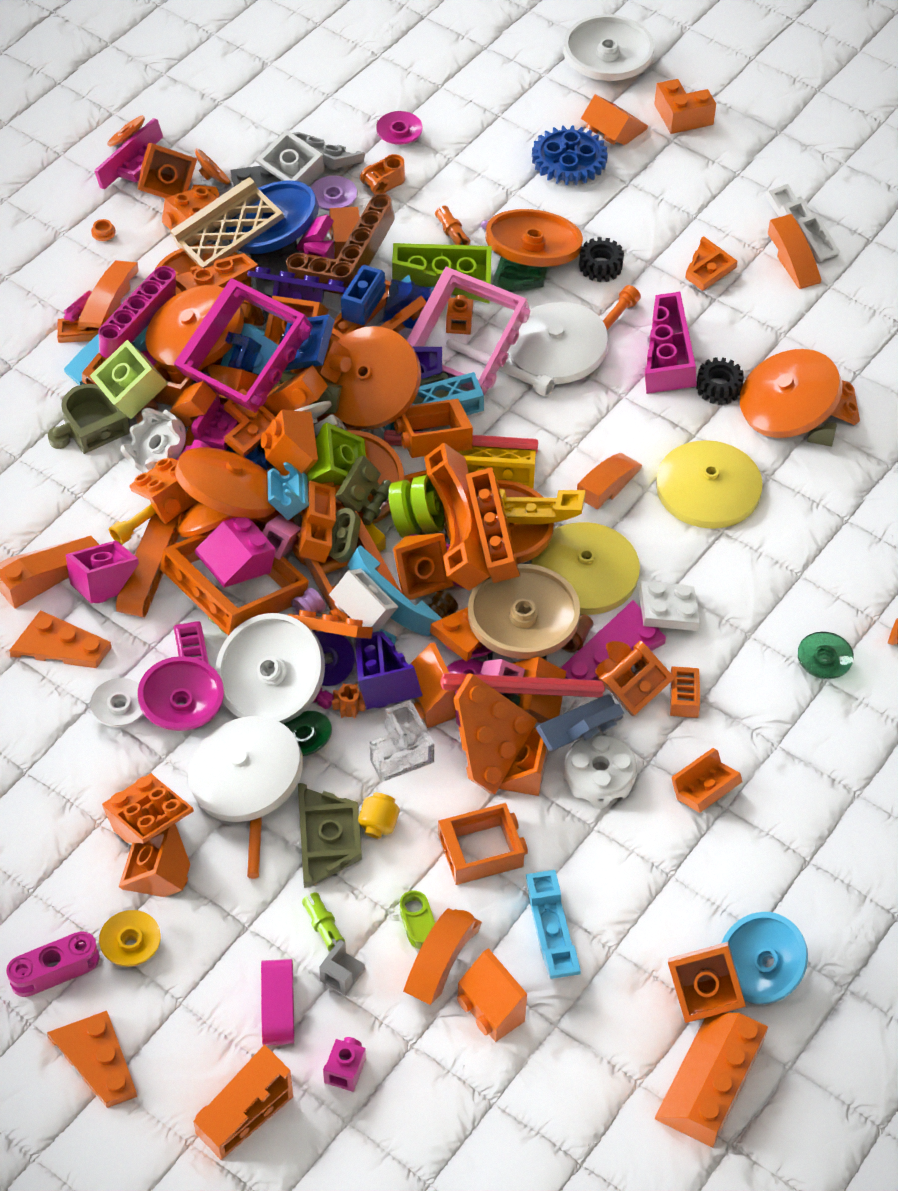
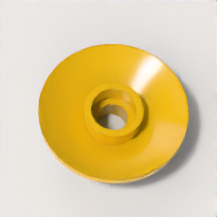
(125, 927)

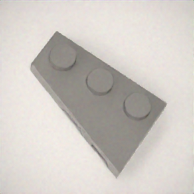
(333, 155)

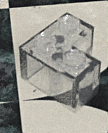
(405, 746)

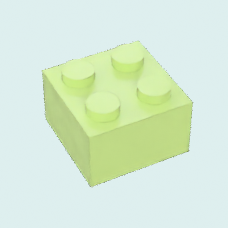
(128, 379)

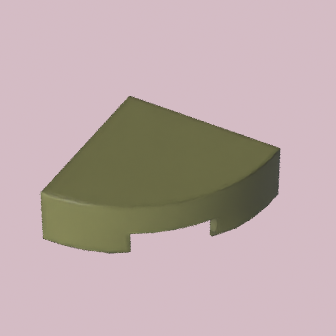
(823, 435)

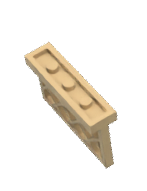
(218, 215)

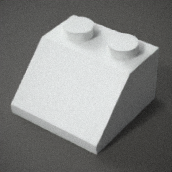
(292, 159)

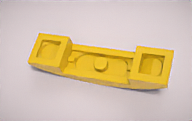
(543, 510)

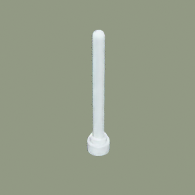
(542, 384)

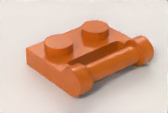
(643, 685)

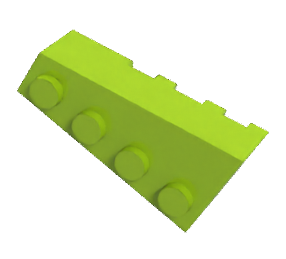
(428, 261)

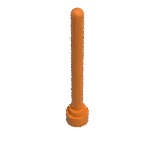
(627, 298)

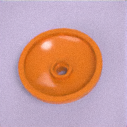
(200, 520)

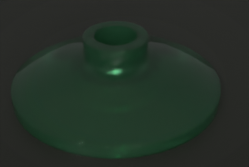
(828, 647)

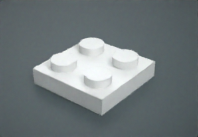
(669, 605)

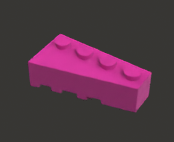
(670, 349)

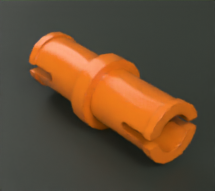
(451, 226)

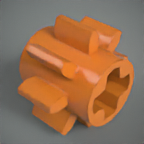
(348, 700)

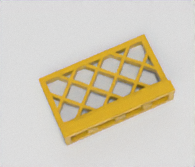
(507, 463)

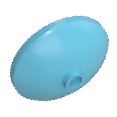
(757, 940)

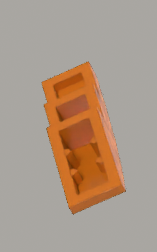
(108, 293)

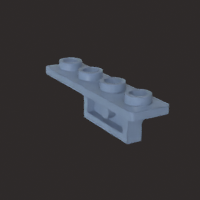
(581, 722)

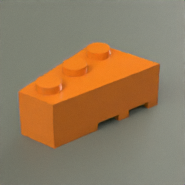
(245, 1103)

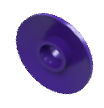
(342, 654)

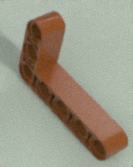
(357, 251)

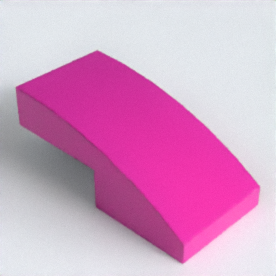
(316, 232)

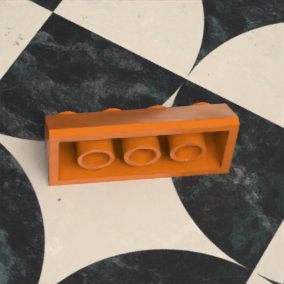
(712, 1076)

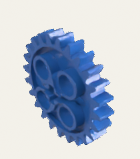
(569, 155)

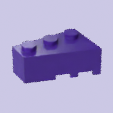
(384, 672)

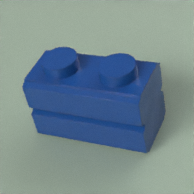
(363, 295)

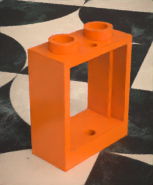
(434, 415)
(477, 821)

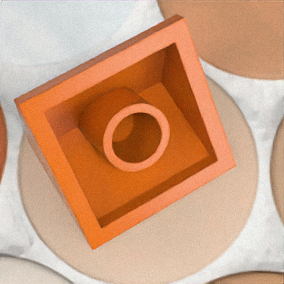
(421, 565)
(541, 706)
(528, 768)

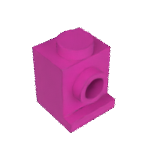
(341, 1072)

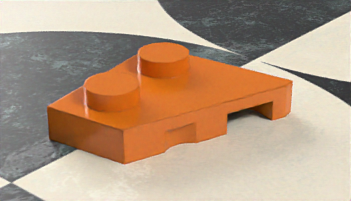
(709, 264)

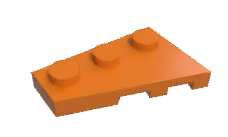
(411, 311)
(331, 624)

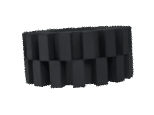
(601, 269)
(721, 370)

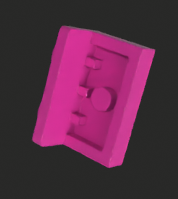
(214, 425)

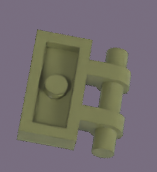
(357, 487)

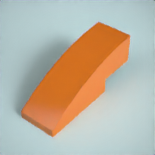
(794, 251)
(193, 403)
(608, 479)
(318, 522)

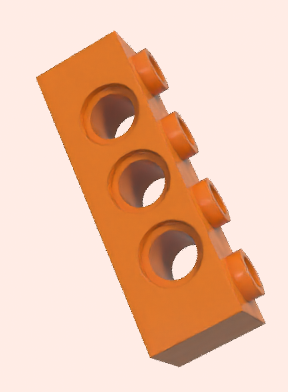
(492, 525)

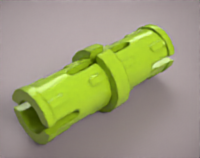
(322, 920)

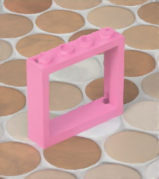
(436, 303)

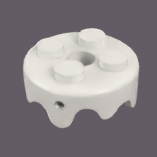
(146, 434)
(596, 785)

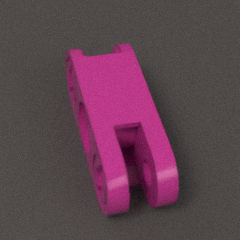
(30, 971)

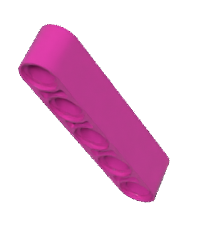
(137, 310)

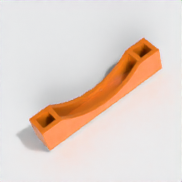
(465, 556)

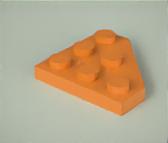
(490, 731)

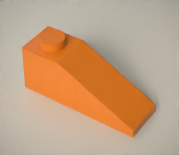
(296, 392)

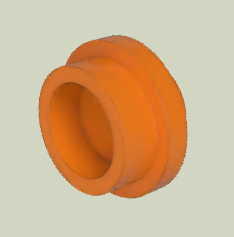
(103, 230)

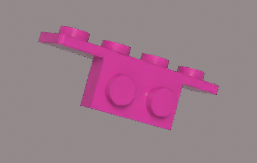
(128, 158)

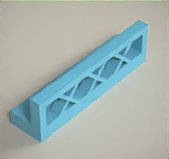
(471, 400)

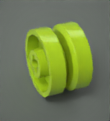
(416, 507)

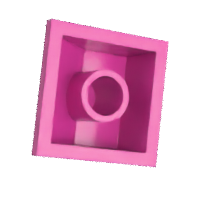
(236, 552)
(100, 570)

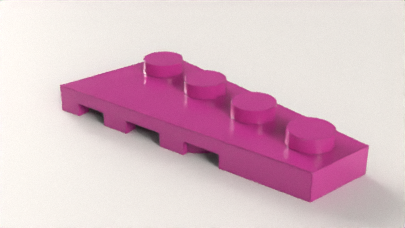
(624, 627)

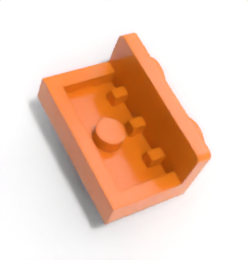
(705, 781)

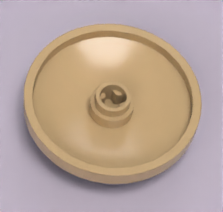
(525, 613)

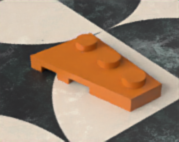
(218, 274)
(456, 634)
(59, 640)
(97, 1056)

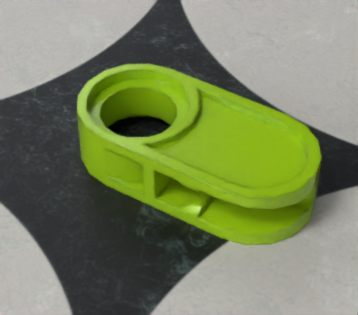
(416, 923)

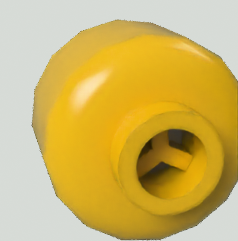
(378, 815)

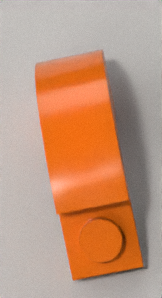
(439, 953)

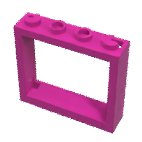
(214, 325)

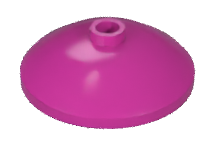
(180, 681)

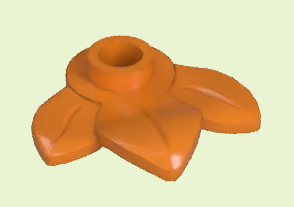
(617, 652)

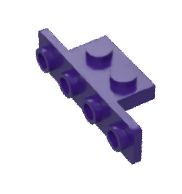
(304, 289)

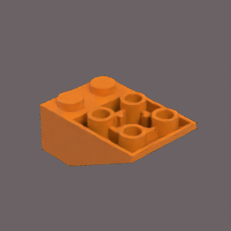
(144, 810)

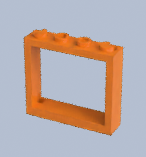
(177, 566)

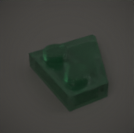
(519, 277)

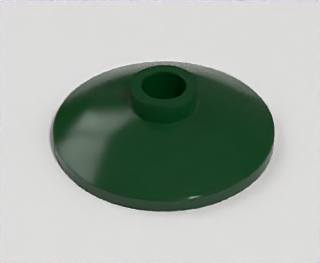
(311, 731)

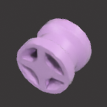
(309, 601)

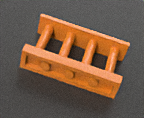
(318, 571)

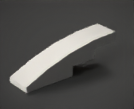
(819, 239)

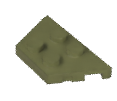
(327, 834)

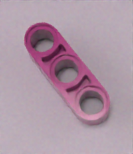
(277, 1002)

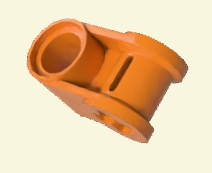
(386, 174)

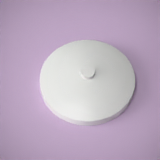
(608, 47)
(560, 342)
(271, 667)
(245, 769)

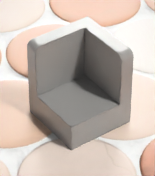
(340, 969)

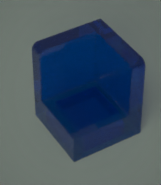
(244, 351)

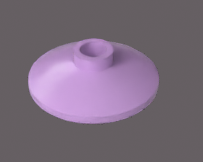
(334, 192)

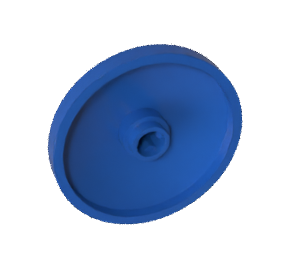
(299, 209)

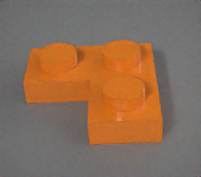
(248, 433)

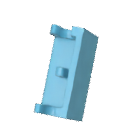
(289, 492)

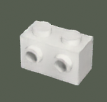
(363, 599)

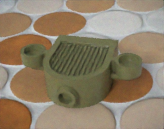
(88, 420)

